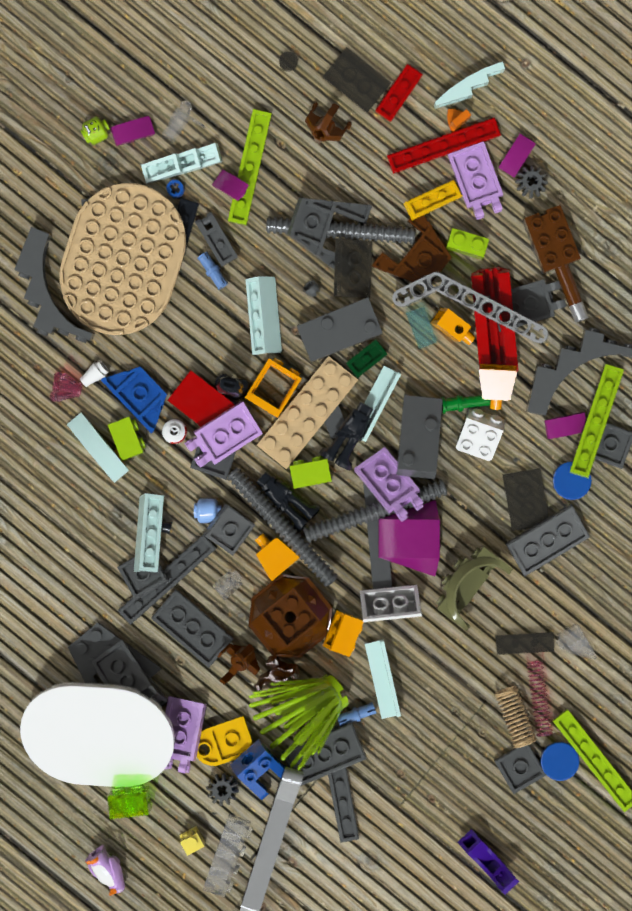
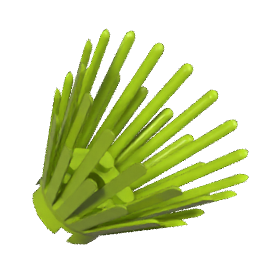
(316, 698)

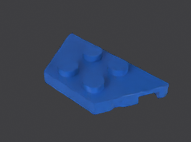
(139, 395)

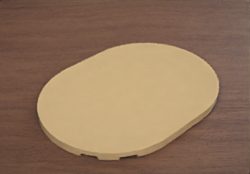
(122, 259)

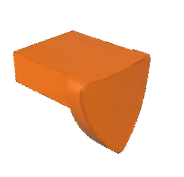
(457, 118)

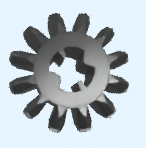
(534, 188)
(229, 789)

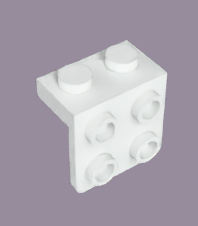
(480, 434)

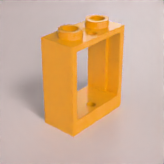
(277, 364)

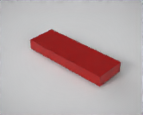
(399, 93)

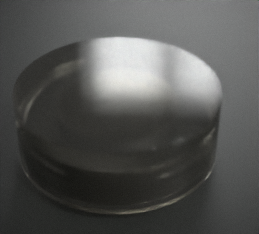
(288, 61)

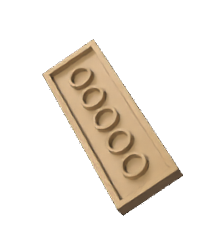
(307, 412)

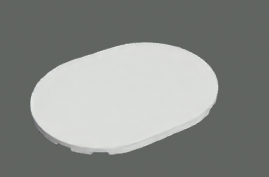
(97, 734)

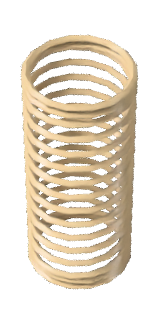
(505, 693)

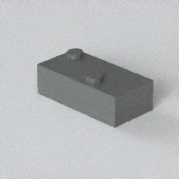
(339, 330)
(419, 437)

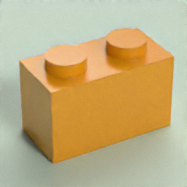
(343, 633)

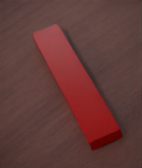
(443, 145)

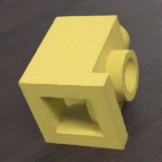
(192, 840)

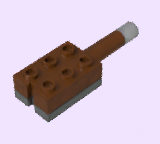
(555, 251)

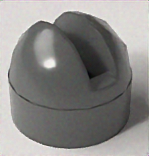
(311, 288)

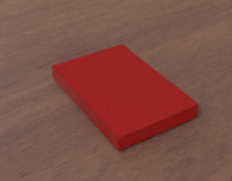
(199, 399)

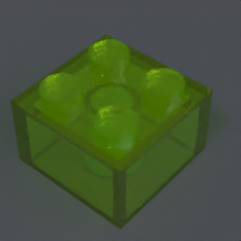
(129, 802)

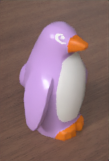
(106, 869)

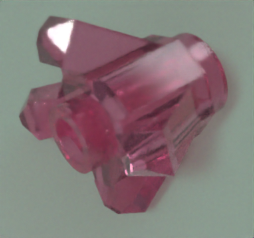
(65, 387)

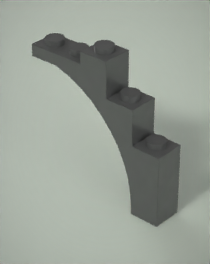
(32, 264)
(547, 380)

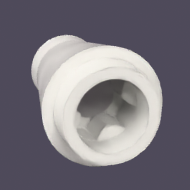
(95, 372)

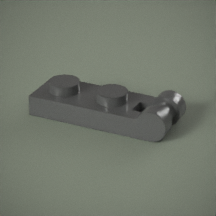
(216, 240)

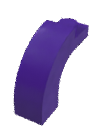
(488, 861)

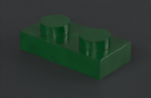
(366, 358)

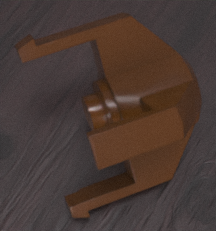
(324, 127)
(242, 658)
(279, 672)

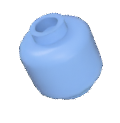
(206, 510)

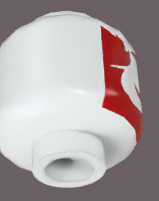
(181, 429)

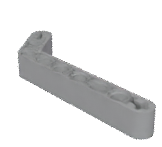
(460, 297)
(272, 839)

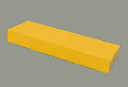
(432, 200)

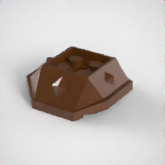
(286, 595)

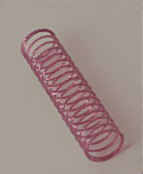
(542, 697)

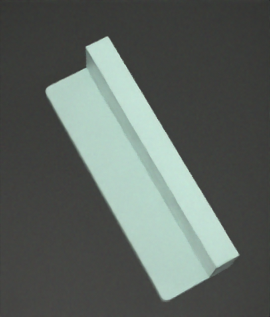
(263, 315)
(379, 396)
(148, 533)
(382, 679)

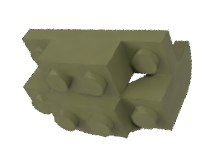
(466, 582)

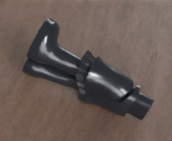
(236, 388)
(352, 428)
(280, 495)

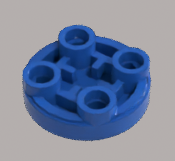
(568, 484)
(559, 761)

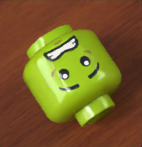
(95, 130)

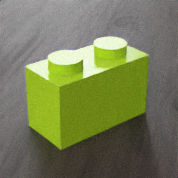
(467, 243)
(126, 438)
(310, 473)

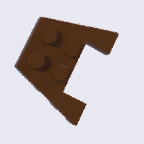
(424, 258)

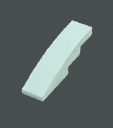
(464, 88)
(181, 163)
(97, 447)

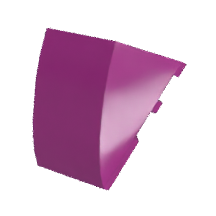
(413, 541)

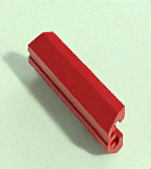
(492, 345)

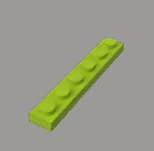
(250, 165)
(596, 421)
(594, 759)

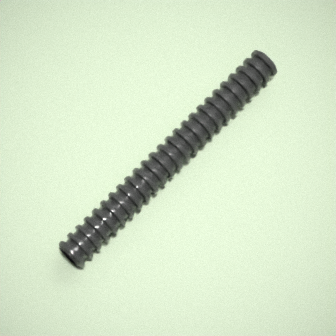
(351, 231)
(366, 514)
(282, 526)

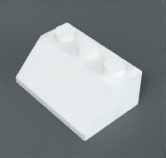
(390, 603)

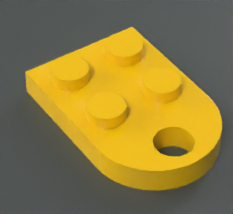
(225, 741)

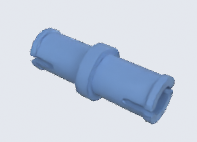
(212, 270)
(356, 714)

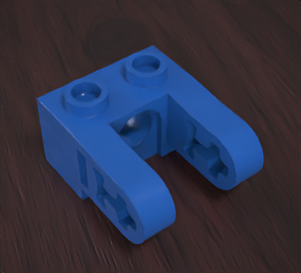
(254, 764)

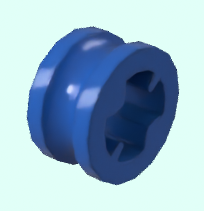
(181, 187)

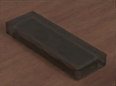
(524, 643)

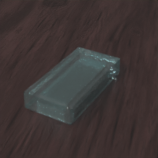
(421, 327)

